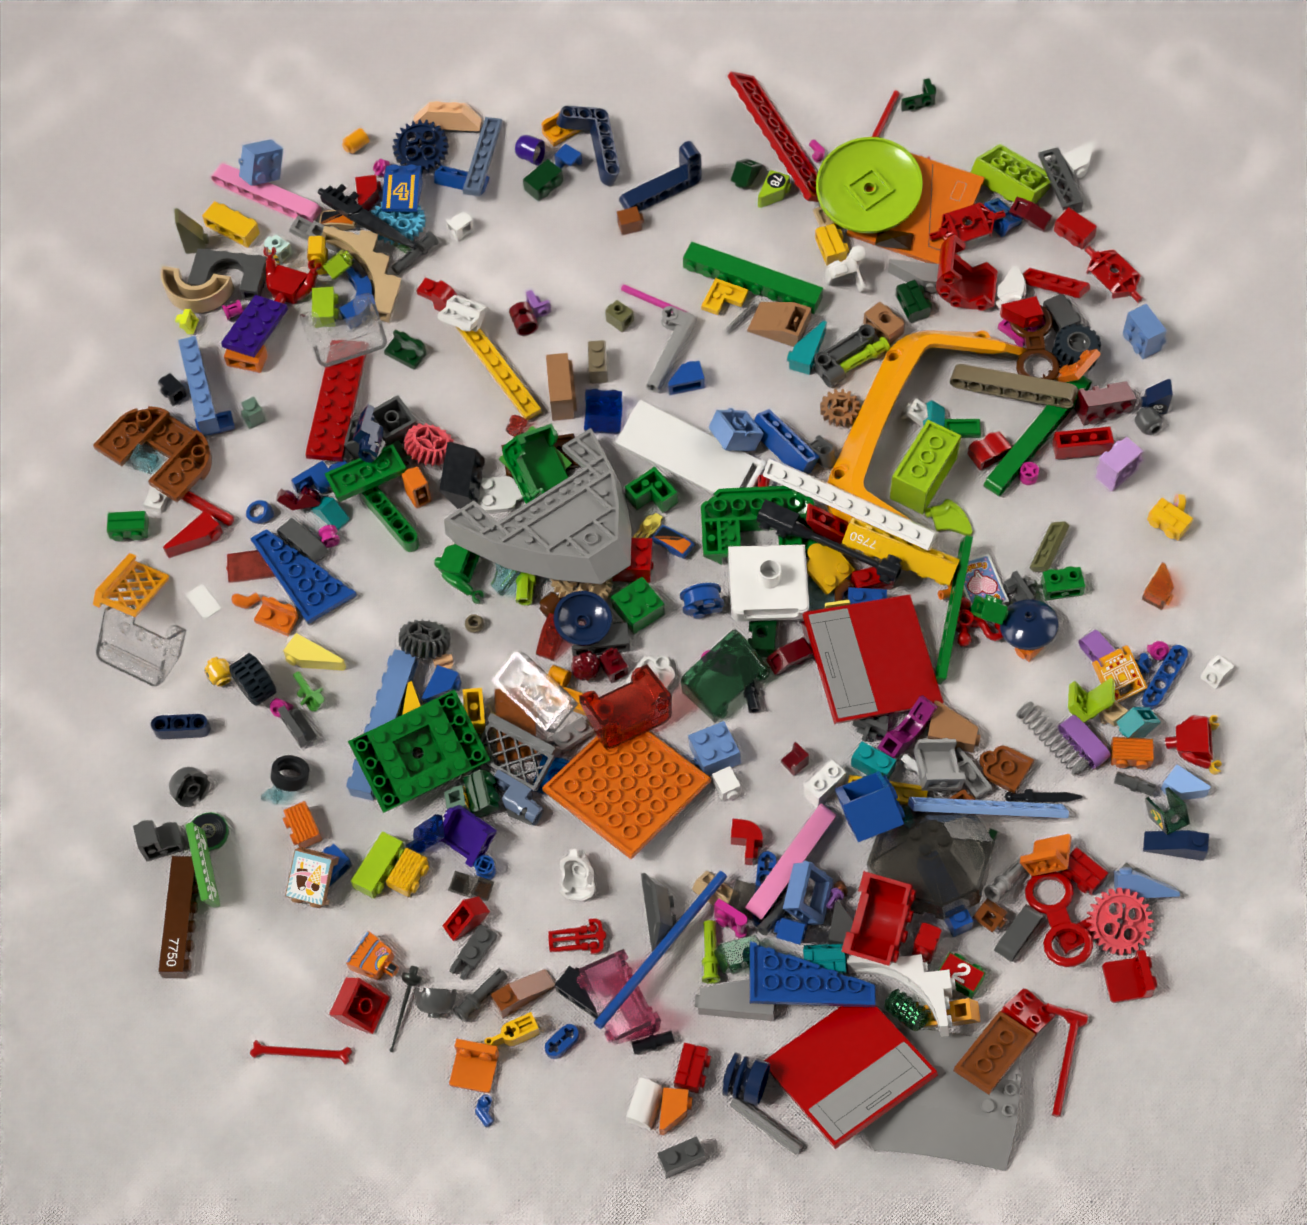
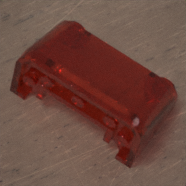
(628, 709)

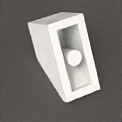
(1079, 160)

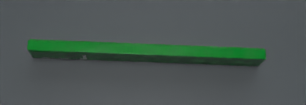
(953, 610)

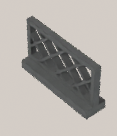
(527, 740)

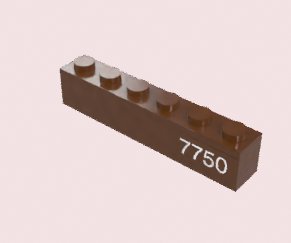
(178, 919)

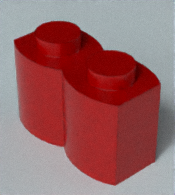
(988, 450)

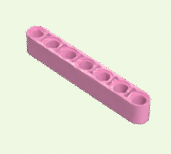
(266, 194)
(796, 853)

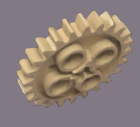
(568, 587)

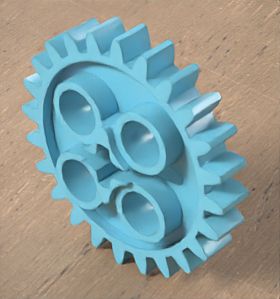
(406, 223)

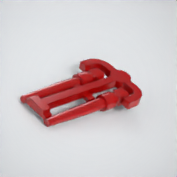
(600, 936)

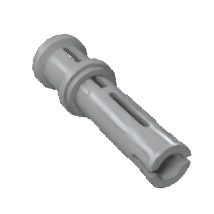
(1003, 883)

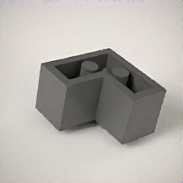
(158, 841)

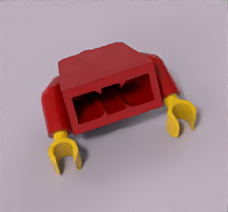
(1195, 741)

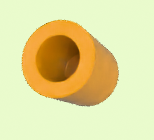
(355, 141)

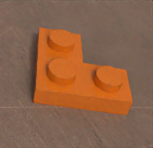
(1076, 370)

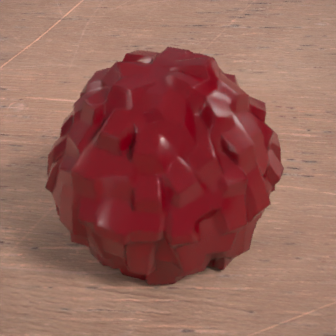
(585, 666)

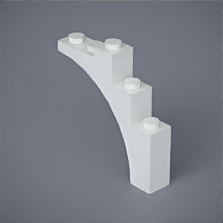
(911, 971)

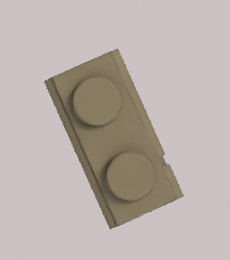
(597, 361)

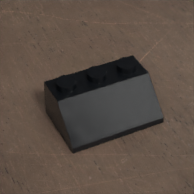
(461, 474)

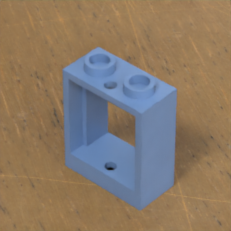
(796, 893)

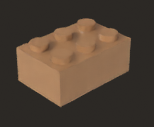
(561, 386)

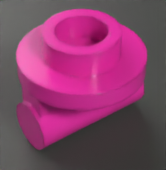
(380, 167)
(1158, 650)
(276, 704)

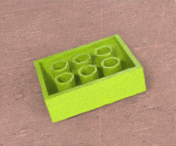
(1011, 174)

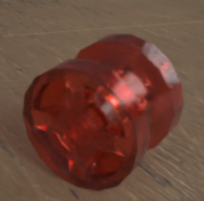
(516, 425)

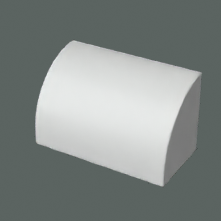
(645, 1104)

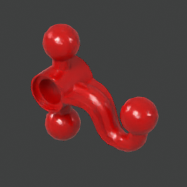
(964, 637)

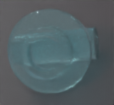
(274, 794)

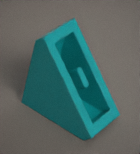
(331, 512)

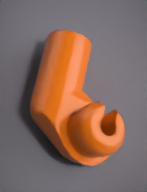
(243, 601)

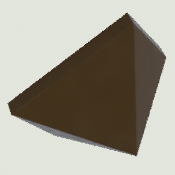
(894, 239)

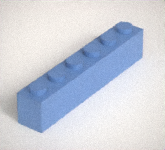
(198, 385)

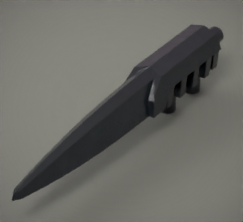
(349, 208)

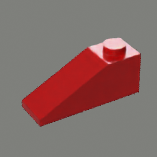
(826, 523)
(197, 534)

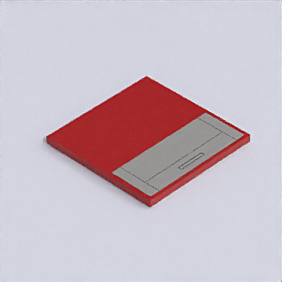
(871, 658)
(849, 1071)

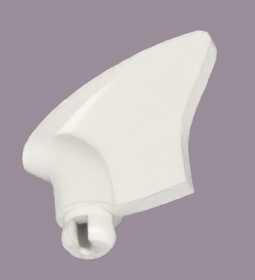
(1011, 288)

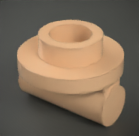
(444, 661)

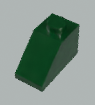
(745, 172)

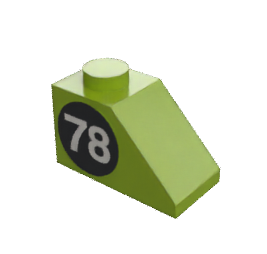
(774, 188)

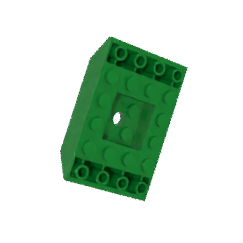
(443, 735)

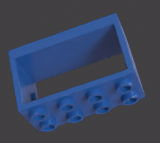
(870, 806)

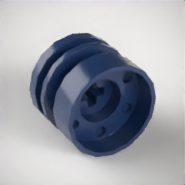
(746, 1079)

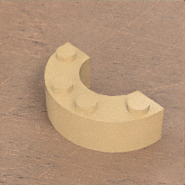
(197, 298)

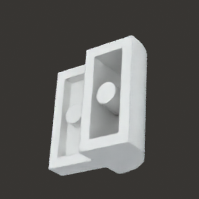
(463, 313)

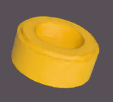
(1180, 501)

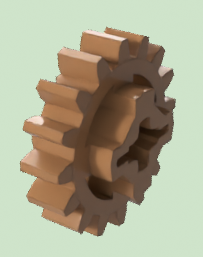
(839, 407)

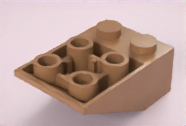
(781, 321)

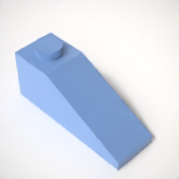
(1142, 884)

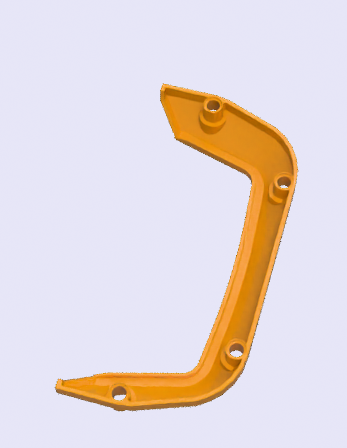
(863, 438)

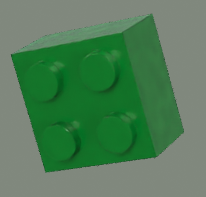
(638, 605)

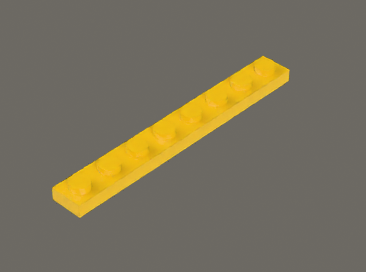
(501, 373)

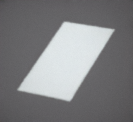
(203, 601)

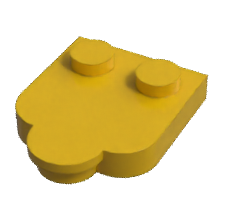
(827, 567)

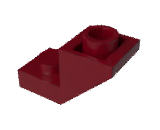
(1032, 213)
(306, 498)
(792, 653)

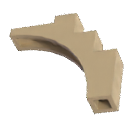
(374, 264)

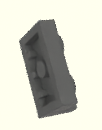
(297, 726)

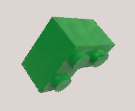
(651, 487)

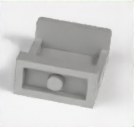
(938, 764)

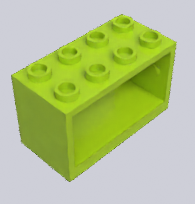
(925, 467)

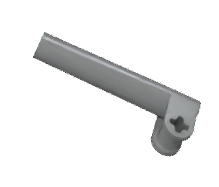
(681, 324)

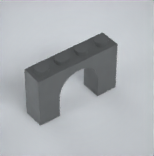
(211, 262)

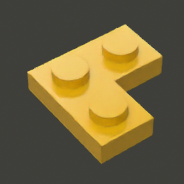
(723, 292)

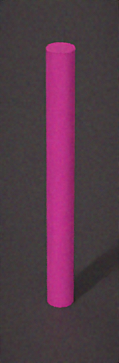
(650, 299)

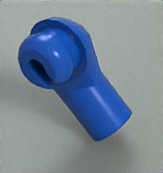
(482, 1109)

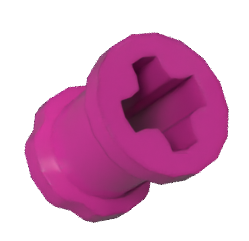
(232, 309)

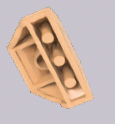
(450, 116)

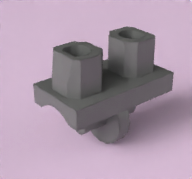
(1023, 587)
(871, 727)

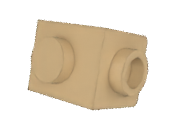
(821, 217)

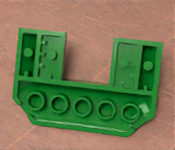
(737, 511)

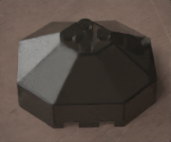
(939, 856)

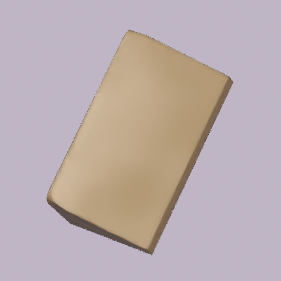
(723, 892)

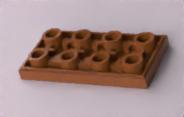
(511, 712)

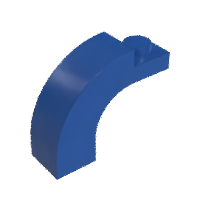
(361, 285)

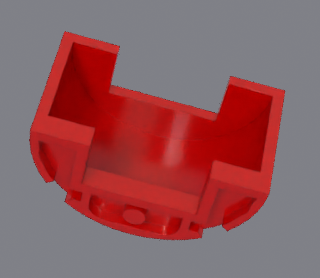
(962, 283)
(880, 919)

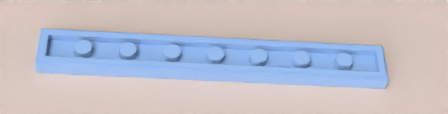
(988, 807)

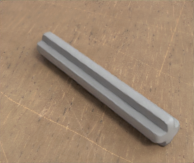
(766, 1125)

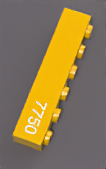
(880, 543)

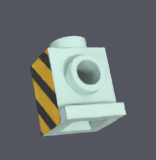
(282, 247)

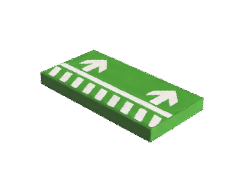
(202, 865)

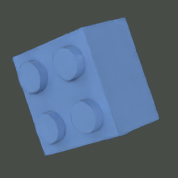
(261, 162)
(1144, 331)
(735, 430)
(714, 749)

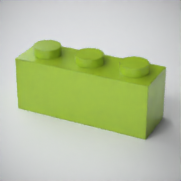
(378, 865)

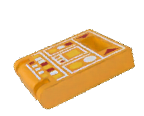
(1122, 670)

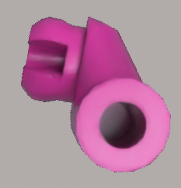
(819, 151)

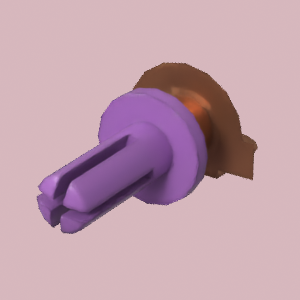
(838, 893)

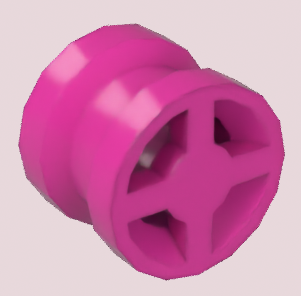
(1028, 468)
(329, 536)

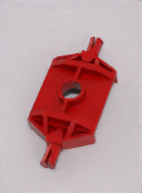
(981, 225)
(1120, 283)

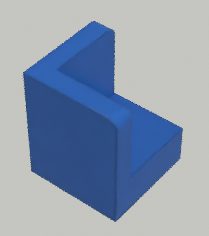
(568, 156)

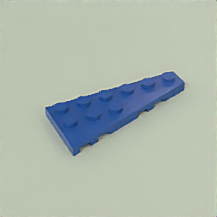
(794, 981)

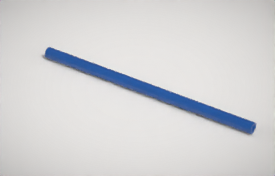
(659, 951)

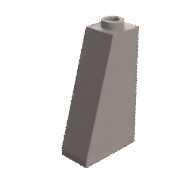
(731, 1001)

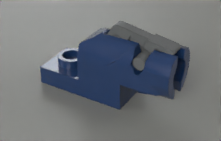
(369, 436)

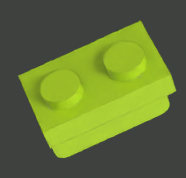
(1089, 704)

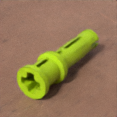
(870, 352)
(710, 961)

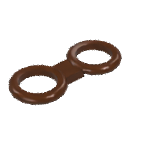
(1036, 346)

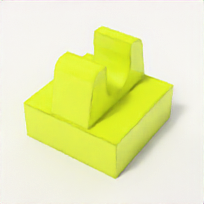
(187, 321)

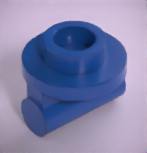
(1144, 663)

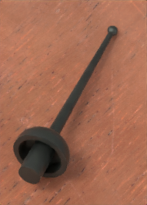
(410, 979)

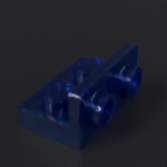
(427, 834)

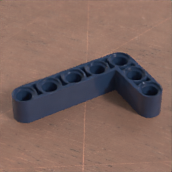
(598, 123)
(669, 184)

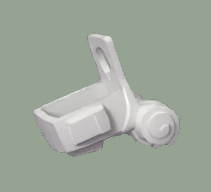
(847, 268)

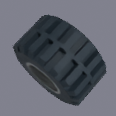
(1073, 342)
(252, 679)

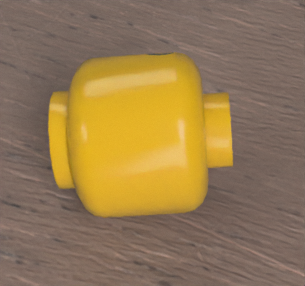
(218, 671)

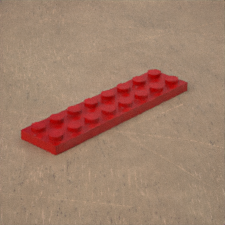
(334, 410)

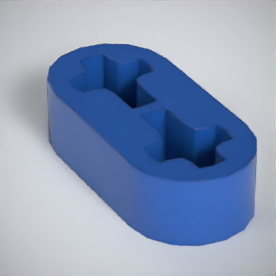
(558, 1038)

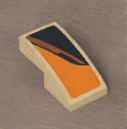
(335, 219)

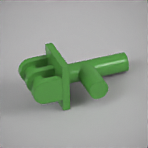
(312, 699)

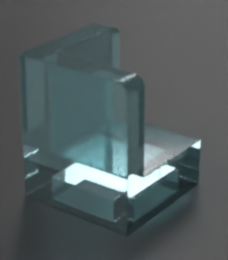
(143, 461)

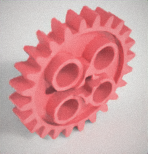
(1101, 916)

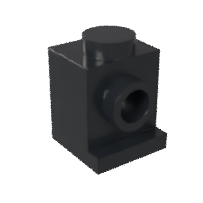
(172, 389)

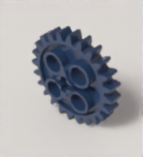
(420, 133)

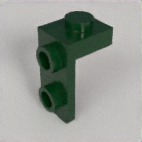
(922, 100)

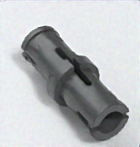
(1134, 783)

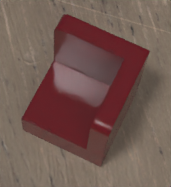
(796, 759)

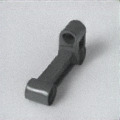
(832, 372)

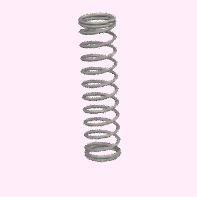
(1079, 766)

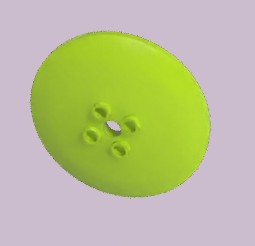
(869, 163)

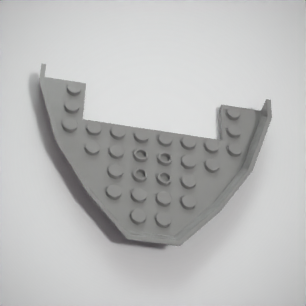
(566, 533)

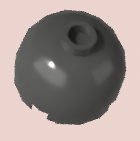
(188, 786)
(434, 1001)

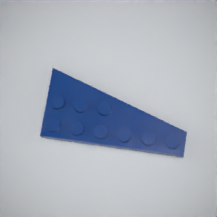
(305, 582)

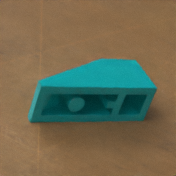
(804, 352)

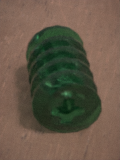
(907, 1010)

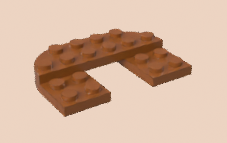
(186, 449)

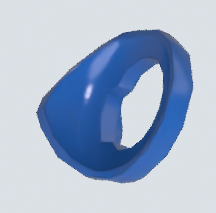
(268, 512)

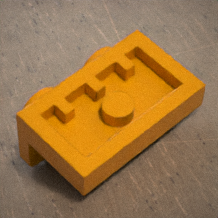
(554, 133)

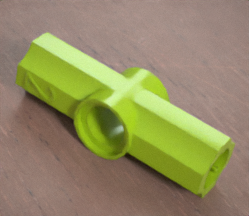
(525, 588)

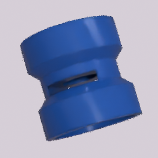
(482, 870)

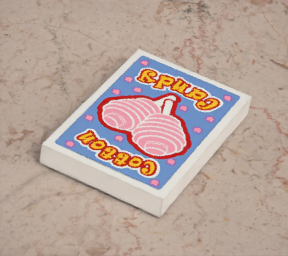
(983, 580)

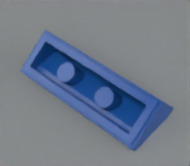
(453, 178)

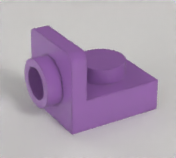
(539, 308)

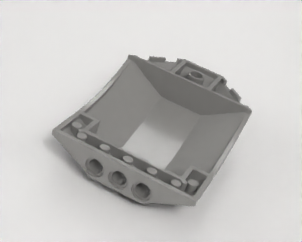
(949, 1113)

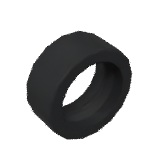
(289, 783)

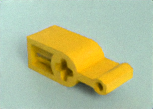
(522, 1028)

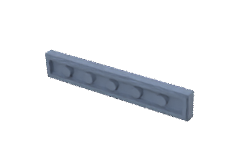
(482, 156)

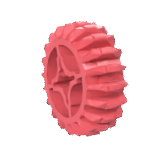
(427, 444)

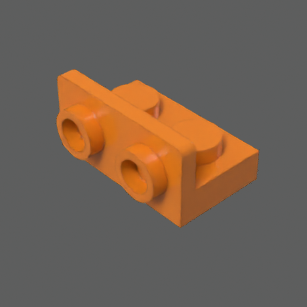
(276, 616)

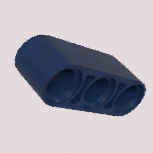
(189, 729)

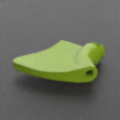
(949, 518)

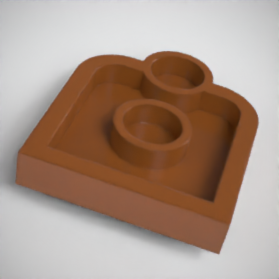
(1005, 767)

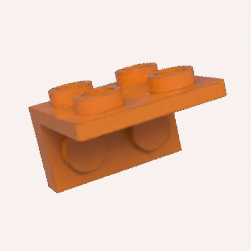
(1048, 855)
(474, 1066)

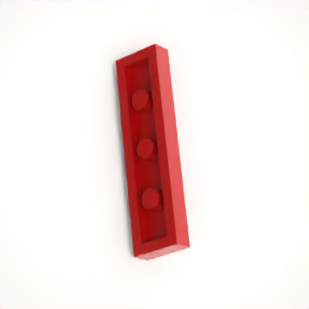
(1055, 283)

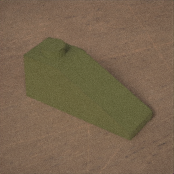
(190, 232)

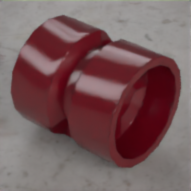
(523, 318)

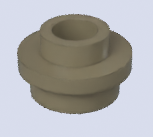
(474, 619)

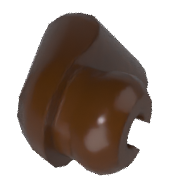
(841, 589)

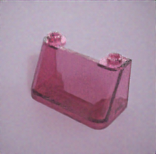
(602, 983)

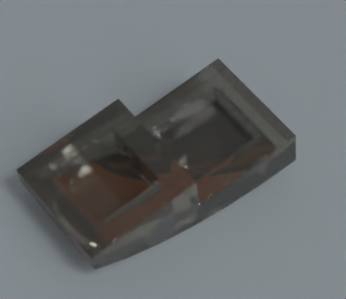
(470, 886)

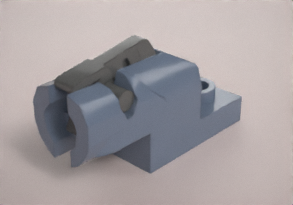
(518, 799)

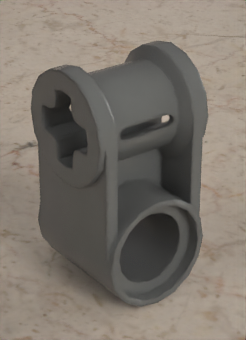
(824, 451)

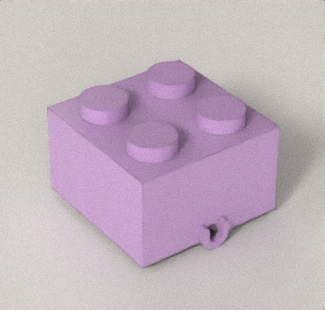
(1118, 463)

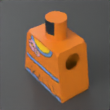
(372, 958)

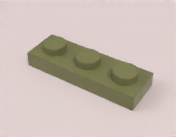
(1049, 546)

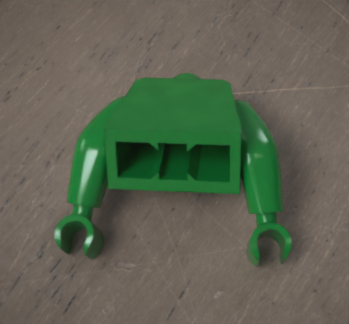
(457, 569)

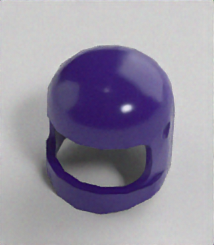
(526, 146)

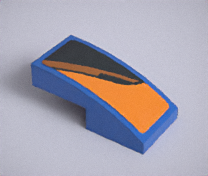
(674, 541)

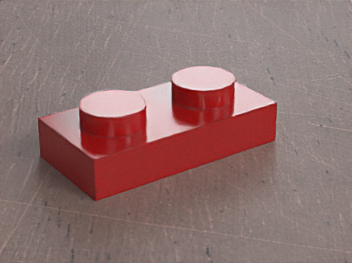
(1071, 941)

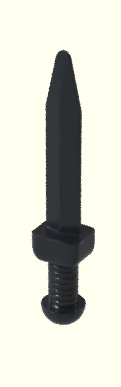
(1030, 796)

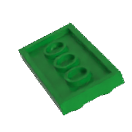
(361, 476)

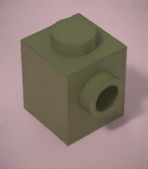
(619, 315)

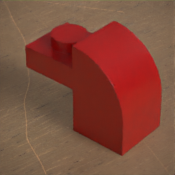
(437, 292)
(749, 835)

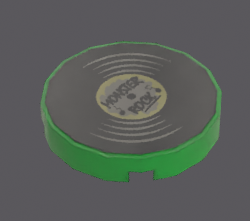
(215, 829)

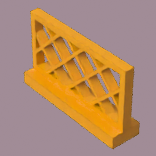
(117, 580)

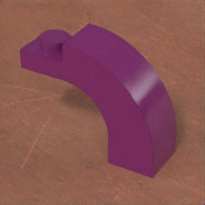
(909, 730)

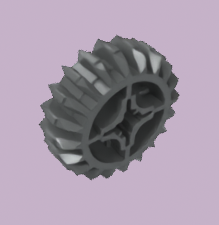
(424, 639)

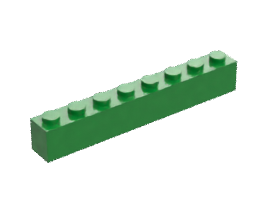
(751, 276)

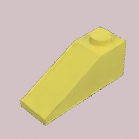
(310, 655)

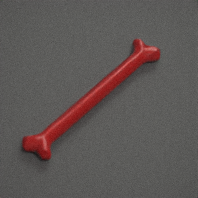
(302, 1052)

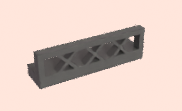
(1064, 176)

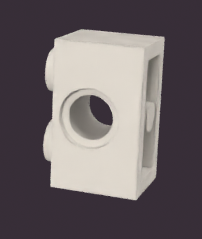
(824, 783)

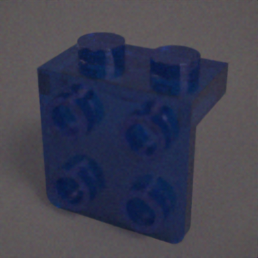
(603, 411)

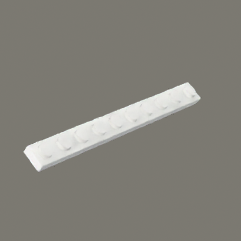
(850, 504)

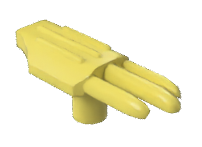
(649, 526)

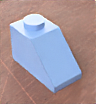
(1185, 784)

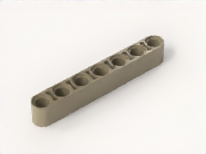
(1014, 386)

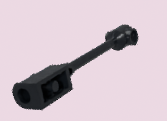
(788, 523)

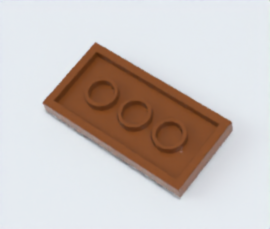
(994, 1052)

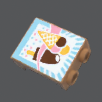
(310, 877)

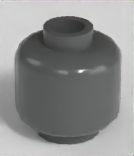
(1148, 420)

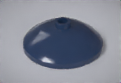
(582, 607)
(1029, 632)

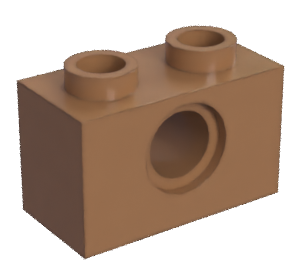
(882, 313)

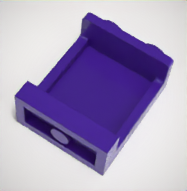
(466, 833)

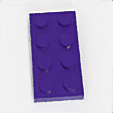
(254, 326)

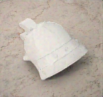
(577, 876)

